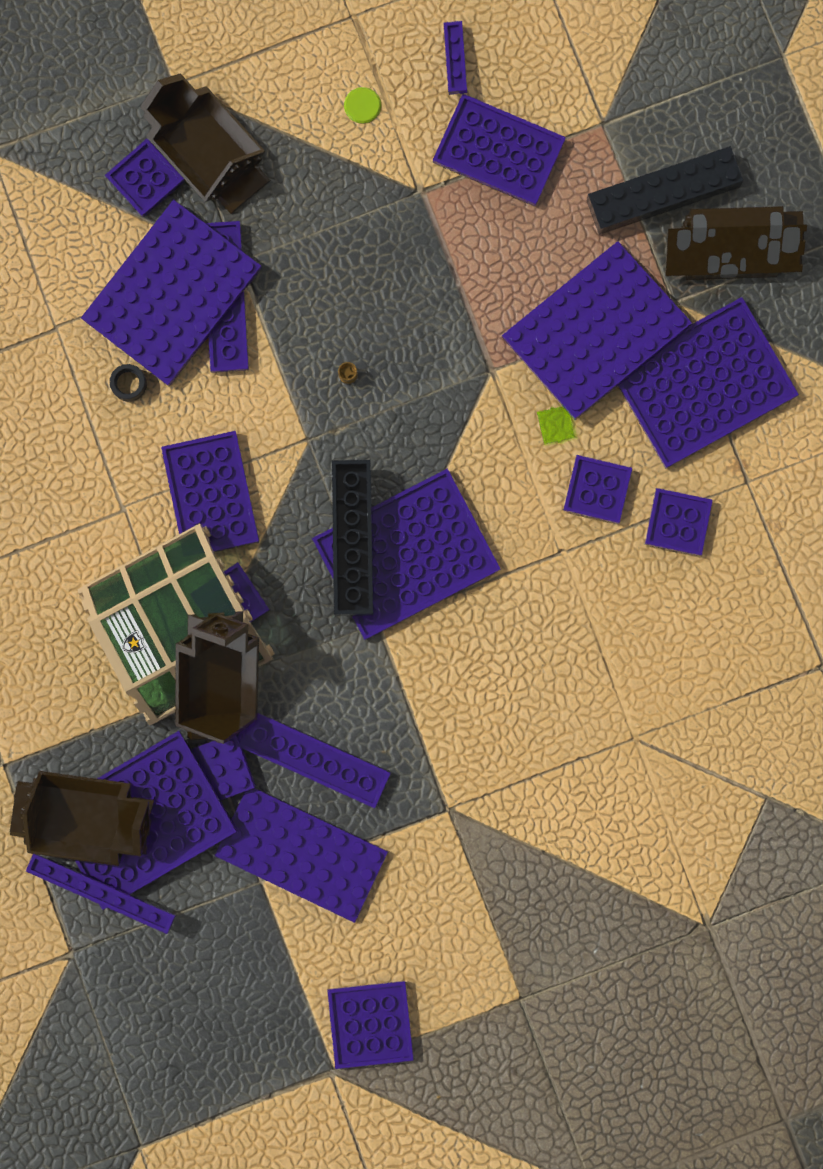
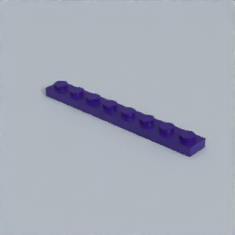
(101, 893)

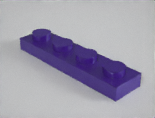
(455, 57)

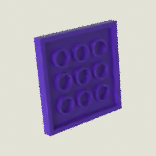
(370, 1024)

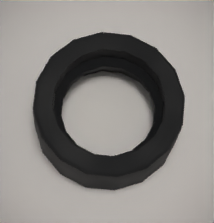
(142, 382)

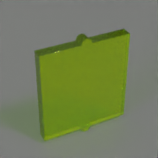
(555, 425)

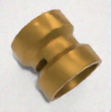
(345, 370)

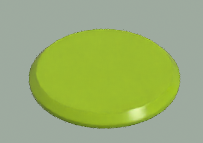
(362, 105)

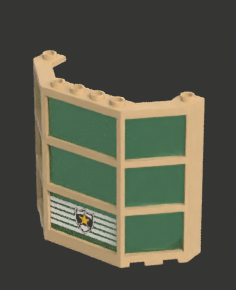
(145, 611)

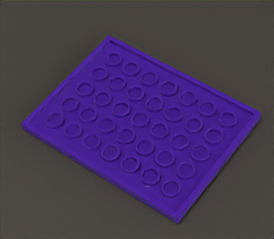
(171, 292)
(596, 330)
(707, 384)
(421, 551)
(184, 814)

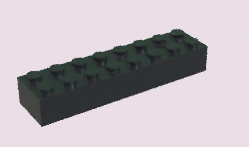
(664, 190)
(352, 538)

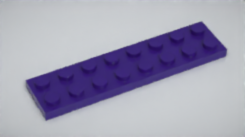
(229, 339)
(314, 760)

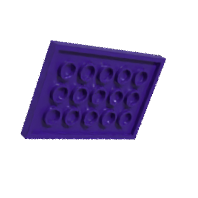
(499, 149)
(211, 489)

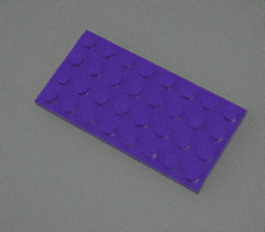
(302, 854)

